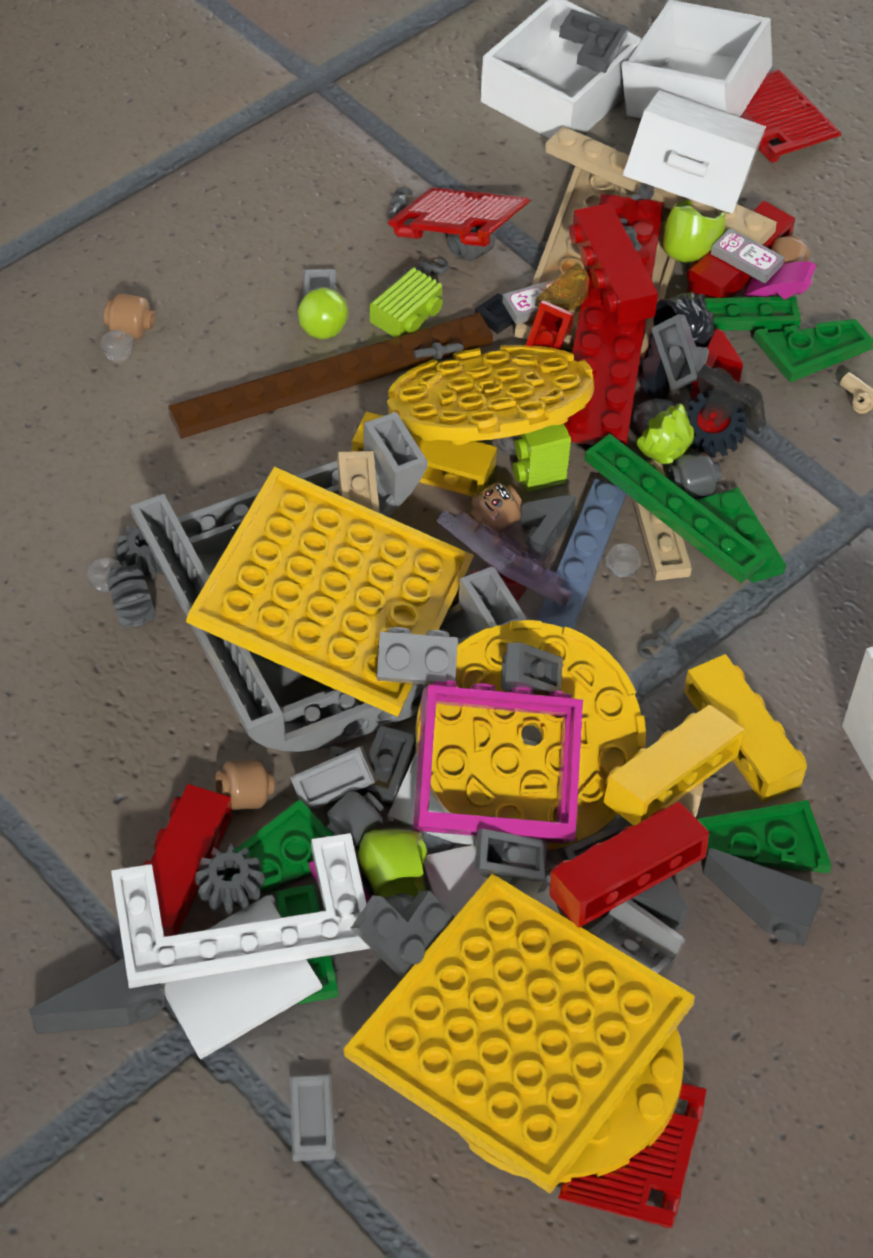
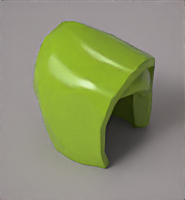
(689, 234)
(393, 861)

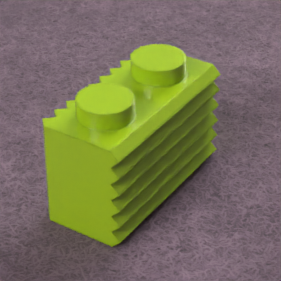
(406, 303)
(542, 457)

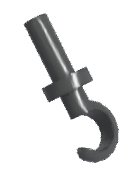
(645, 192)
(399, 201)
(632, 233)
(426, 267)
(438, 350)
(661, 637)

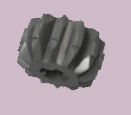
(134, 550)
(130, 596)
(215, 883)

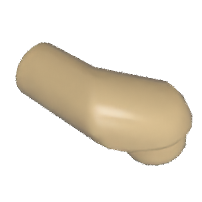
(862, 393)

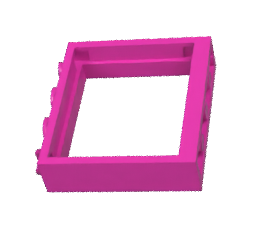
(517, 700)

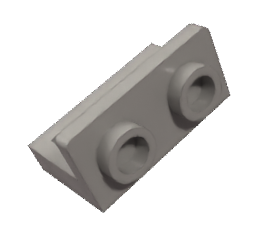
(416, 657)
(640, 936)

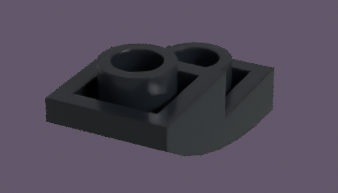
(654, 377)

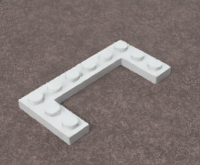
(162, 959)

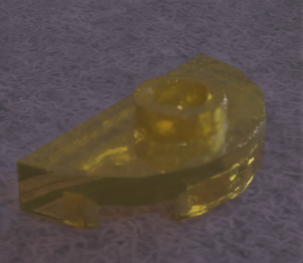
(567, 290)

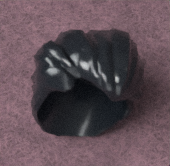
(697, 316)

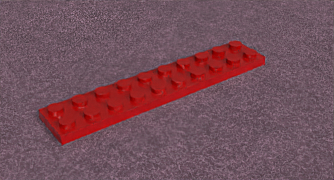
(612, 348)

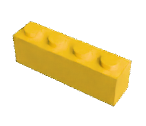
(449, 466)
(765, 753)
(673, 765)

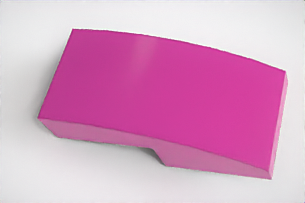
(787, 281)

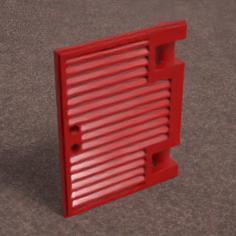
(786, 117)
(457, 214)
(656, 1167)

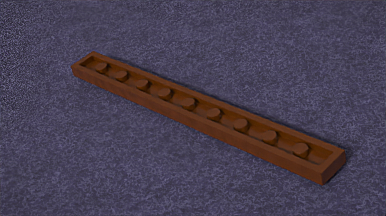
(324, 376)

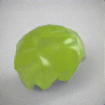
(667, 435)

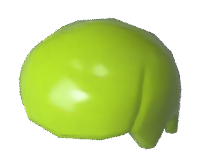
(323, 313)

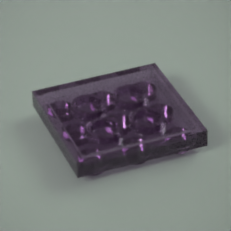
(505, 556)

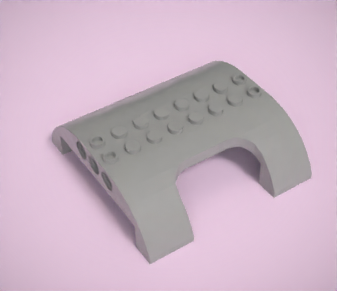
(271, 700)

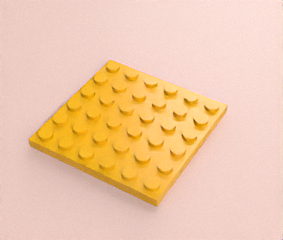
(320, 580)
(520, 1031)

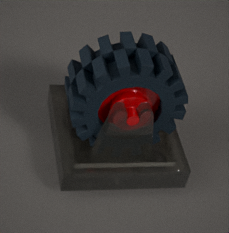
(724, 412)

